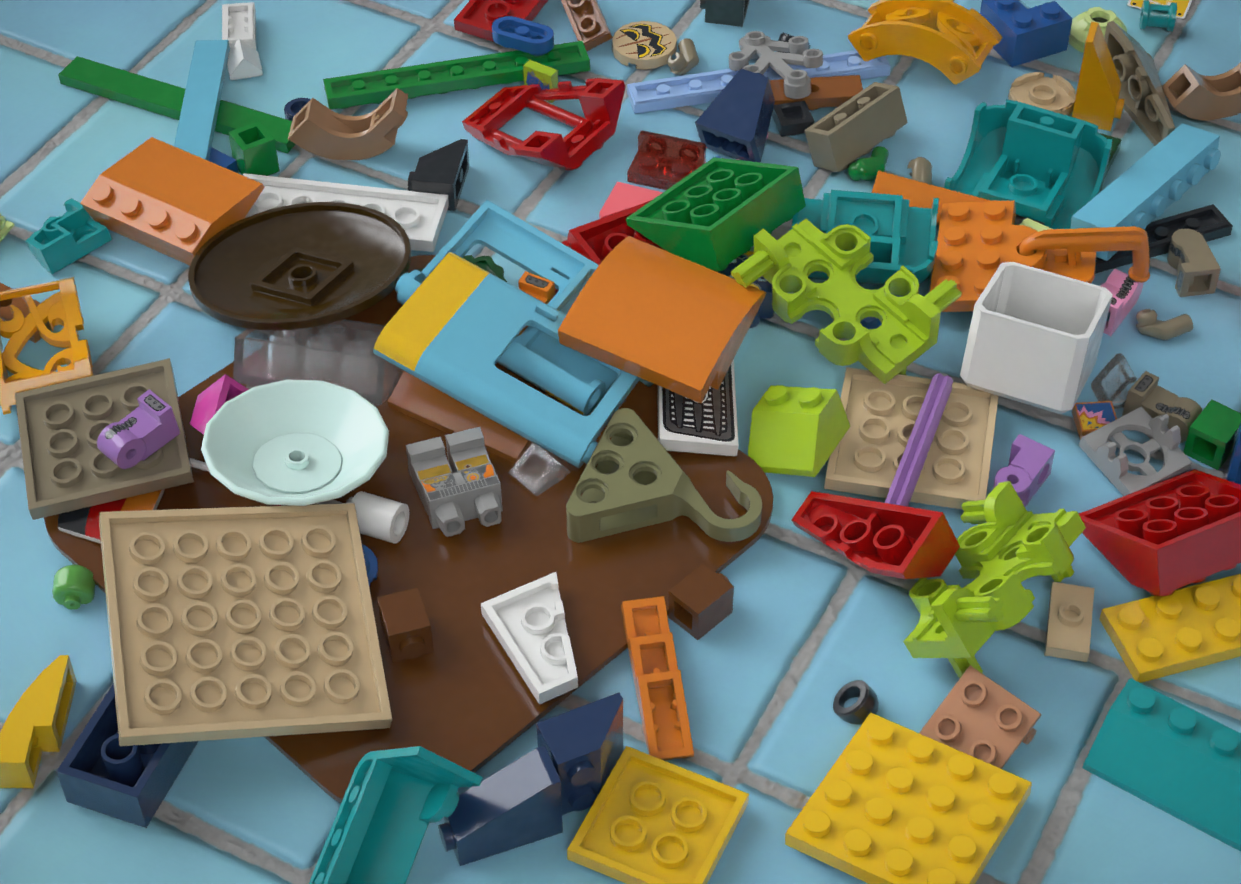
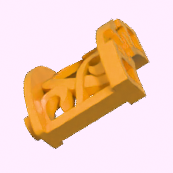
(928, 30)
(59, 309)

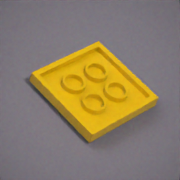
(657, 823)

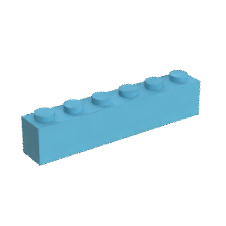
(1152, 182)

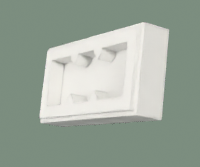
(239, 23)

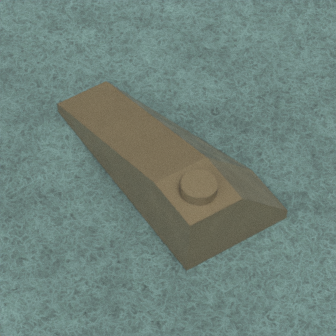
(1140, 84)

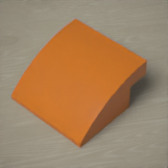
(661, 318)

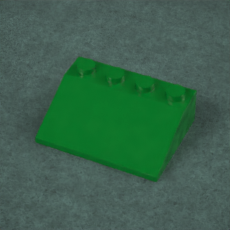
(720, 209)

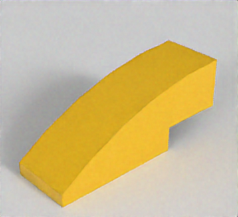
(36, 724)

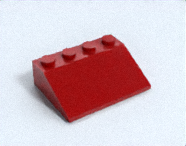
(1170, 531)

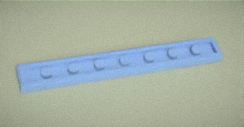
(706, 86)

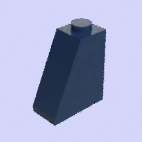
(739, 117)
(506, 810)

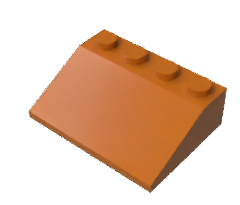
(169, 199)

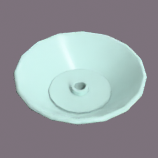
(295, 442)

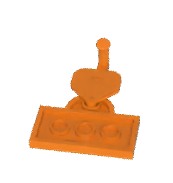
(983, 235)

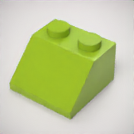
(796, 429)

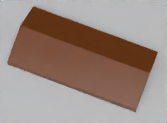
(445, 413)

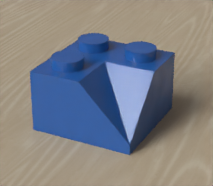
(1026, 30)

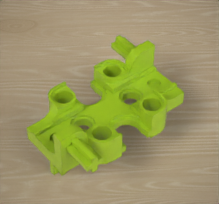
(907, 321)
(1000, 554)

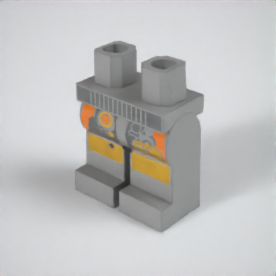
(455, 487)

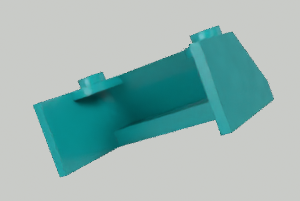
(387, 815)

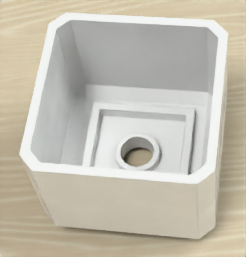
(1035, 336)

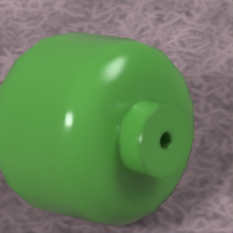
(73, 586)

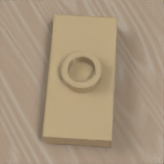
(1069, 622)

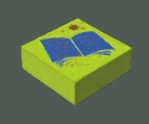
(540, 74)

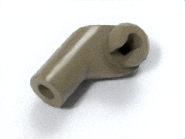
(685, 59)
(921, 170)
(1160, 329)

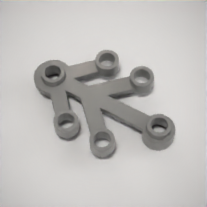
(759, 46)

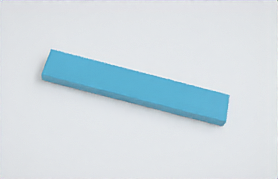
(202, 97)

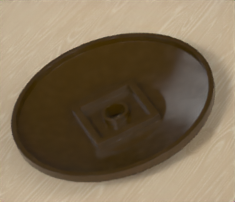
(299, 266)

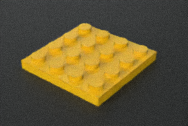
(907, 809)

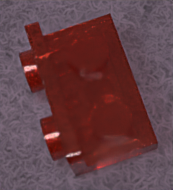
(664, 160)

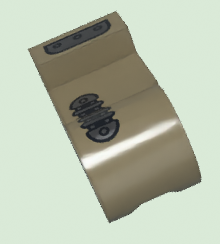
(1194, 262)
(1159, 401)

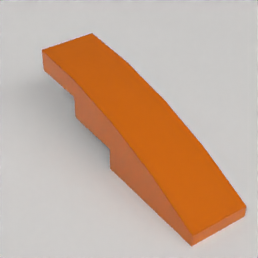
(657, 679)

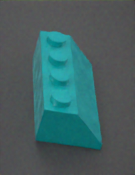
(1172, 760)

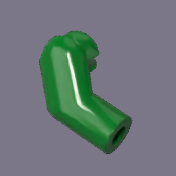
(868, 167)

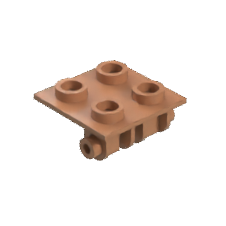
(982, 720)

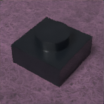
(792, 118)

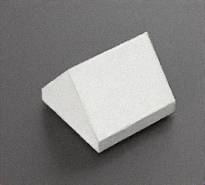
(243, 62)

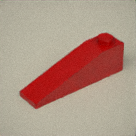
(880, 535)

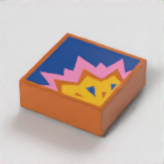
(1092, 416)

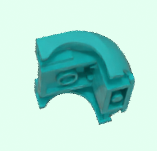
(1033, 157)
(897, 232)

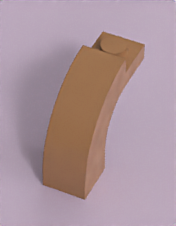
(1205, 96)
(349, 137)

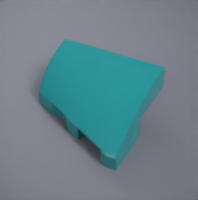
(67, 238)

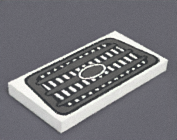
(702, 426)

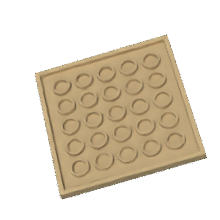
(240, 623)

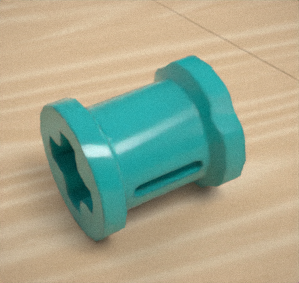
(1158, 15)

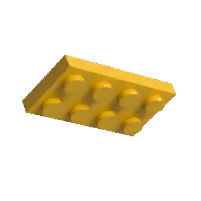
(1177, 630)

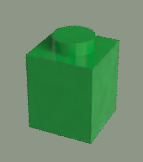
(254, 149)
(1213, 435)

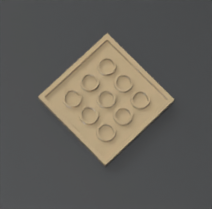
(880, 429)

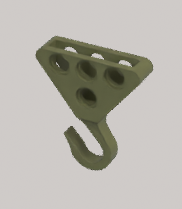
(644, 486)

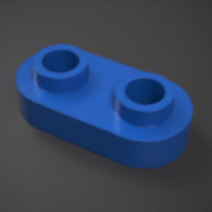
(523, 35)

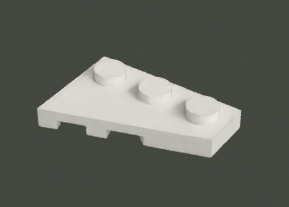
(535, 636)

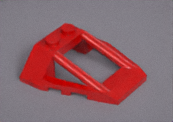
(600, 103)

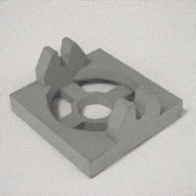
(1116, 467)

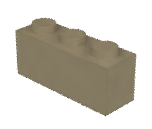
(856, 127)

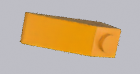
(1098, 84)

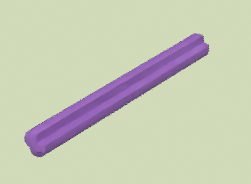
(920, 441)

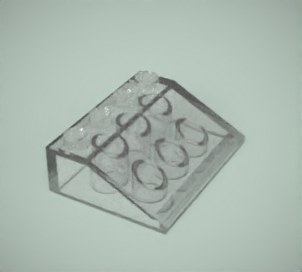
(327, 353)

